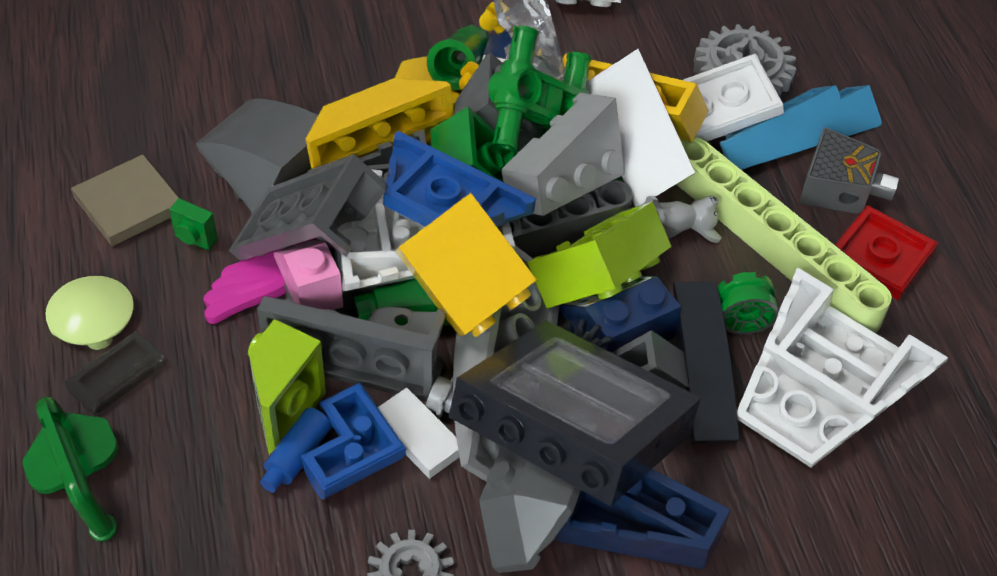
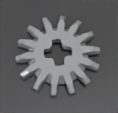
(407, 550)

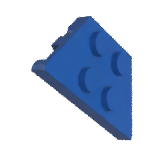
(429, 182)

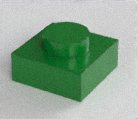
(193, 224)

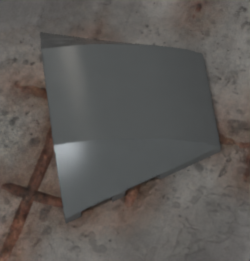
(259, 147)

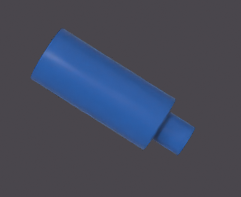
(301, 438)

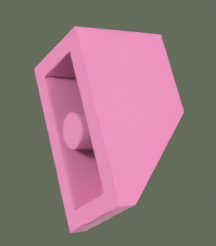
(311, 275)

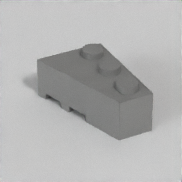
(572, 156)

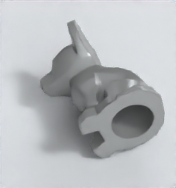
(699, 216)

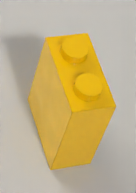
(467, 267)

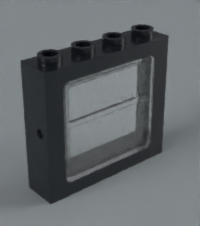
(575, 410)

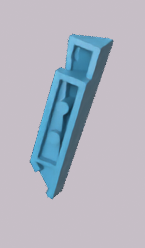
(802, 123)

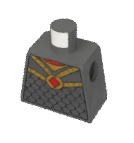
(845, 174)

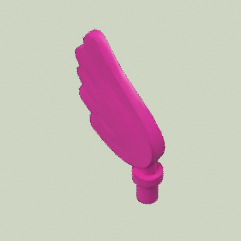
(244, 286)

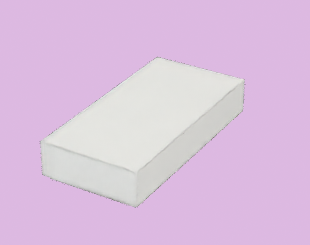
(426, 438)

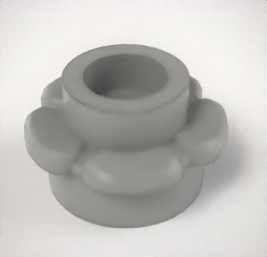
(440, 396)

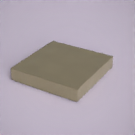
(126, 199)

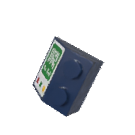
(637, 309)

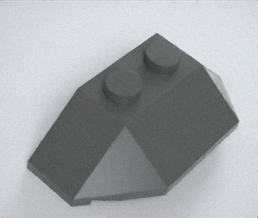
(522, 511)

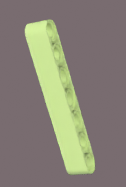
(782, 235)

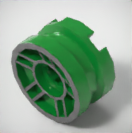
(748, 303)

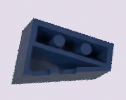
(650, 521)

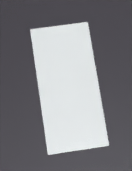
(649, 141)

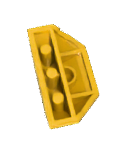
(375, 115)

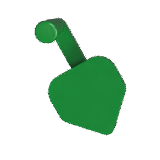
(64, 456)

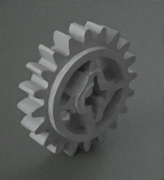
(739, 43)

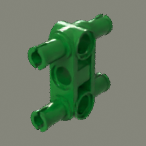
(530, 94)

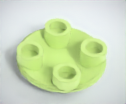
(90, 311)

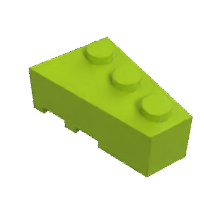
(603, 258)

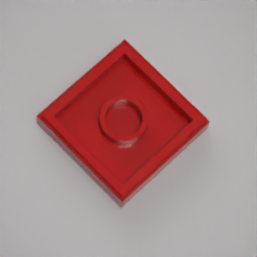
(887, 249)

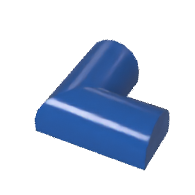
(363, 444)

